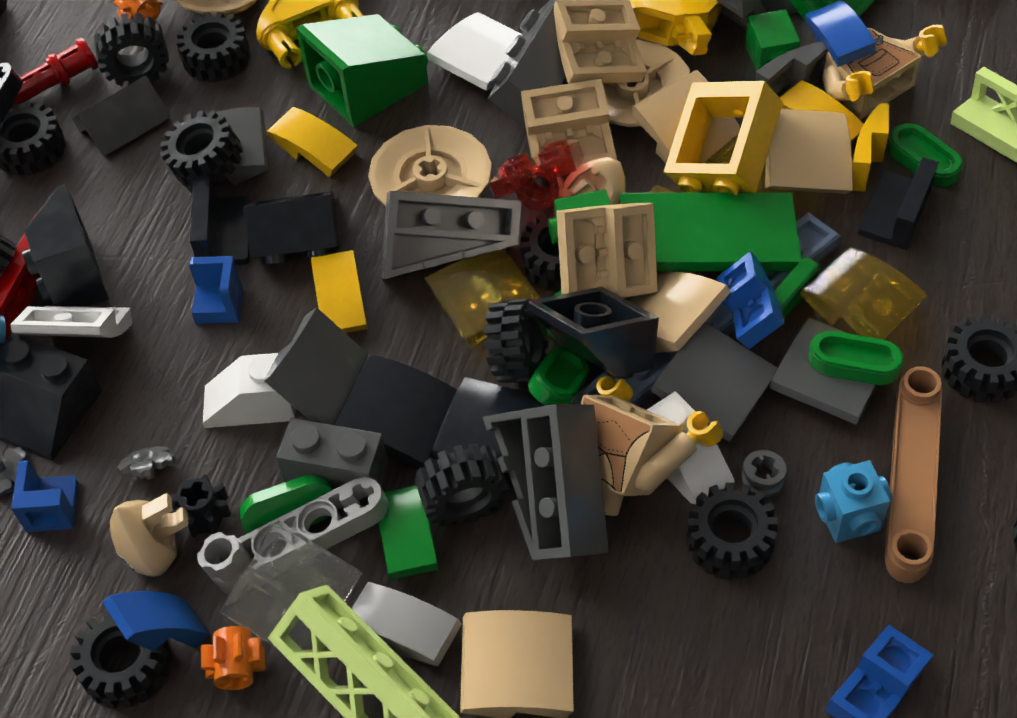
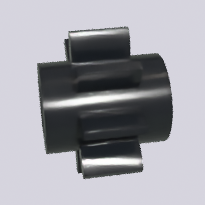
(202, 503)

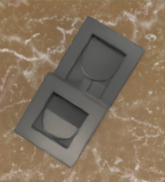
(796, 65)

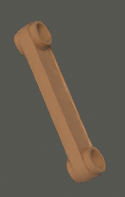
(914, 475)

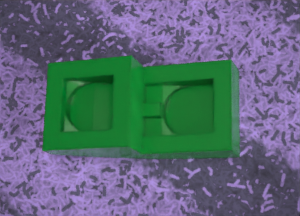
(407, 535)

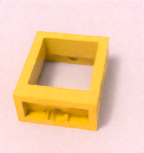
(711, 100)

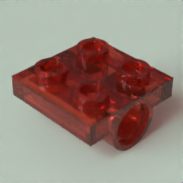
(553, 163)

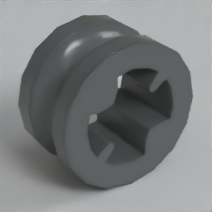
(769, 460)

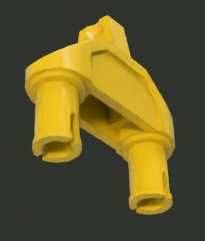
(281, 17)
(677, 22)

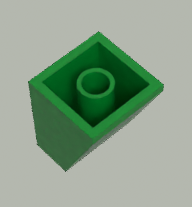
(360, 65)

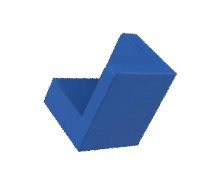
(217, 290)
(44, 502)

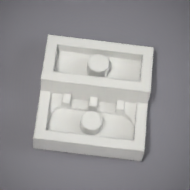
(473, 49)
(72, 321)

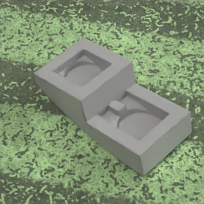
(407, 623)

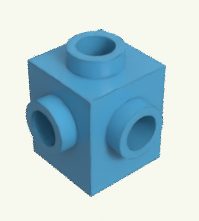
(853, 500)

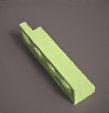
(987, 119)
(363, 654)

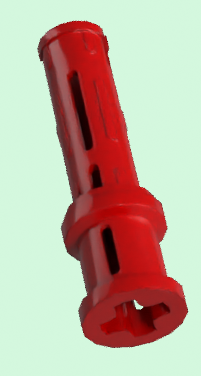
(57, 70)

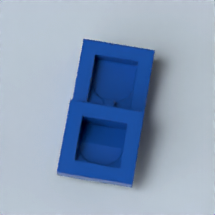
(841, 32)
(751, 300)
(153, 617)
(881, 678)

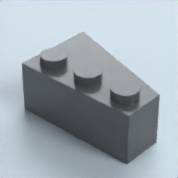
(532, 62)
(440, 229)
(555, 478)

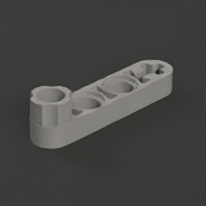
(227, 556)

